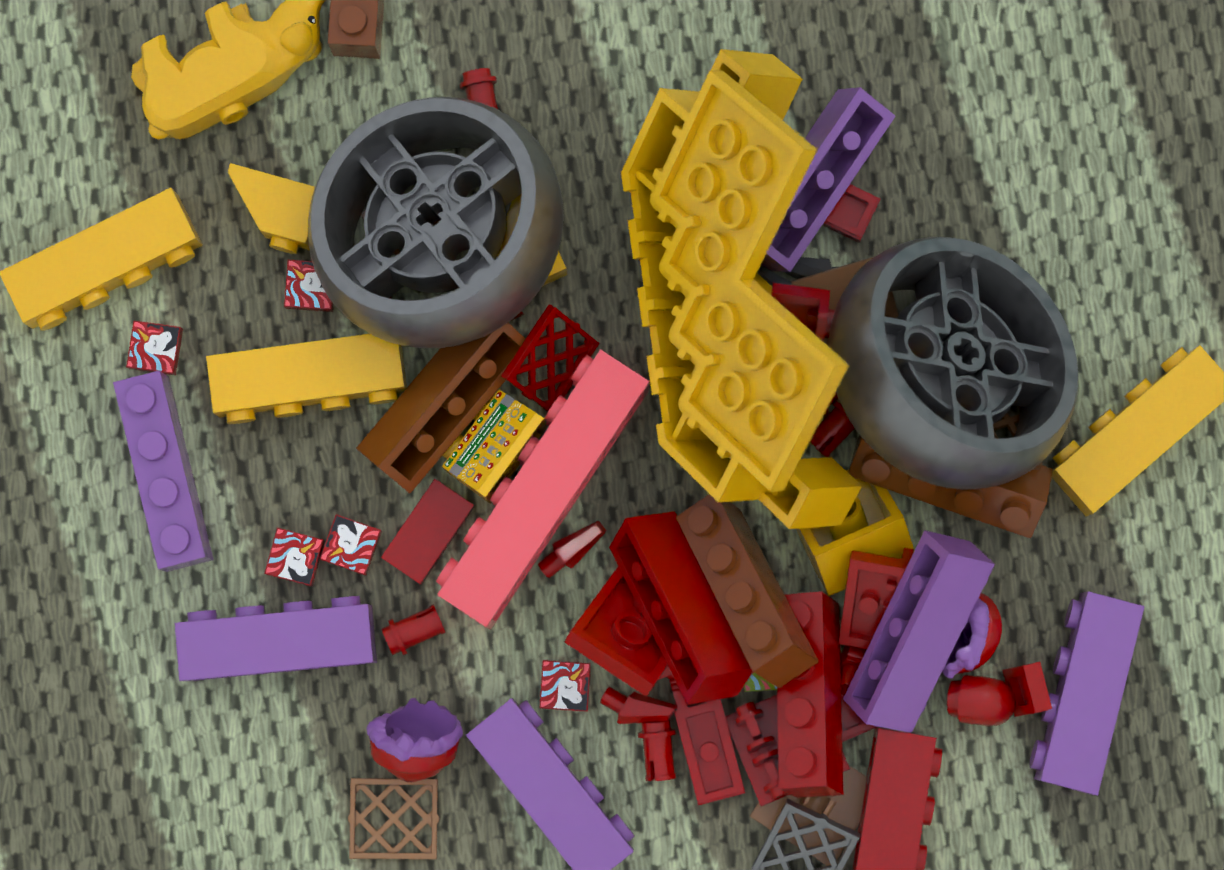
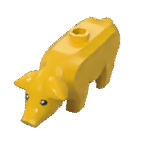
(228, 72)

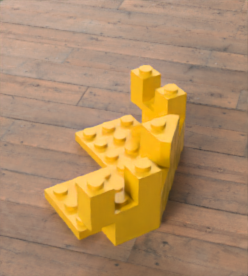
(728, 361)

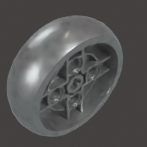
(398, 152)
(954, 363)

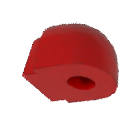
(980, 700)

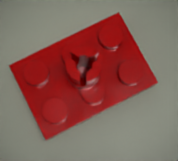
(618, 637)

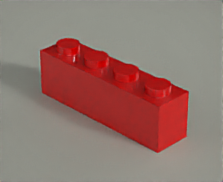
(680, 608)
(811, 706)
(896, 801)

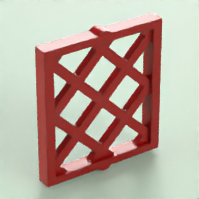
(533, 340)

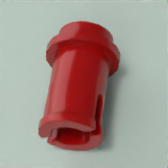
(479, 86)
(832, 431)
(412, 630)
(658, 750)

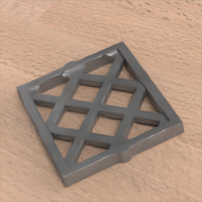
(821, 822)

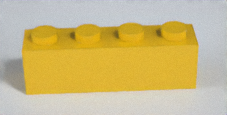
(100, 260)
(305, 375)
(1141, 431)

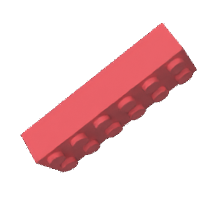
(544, 489)

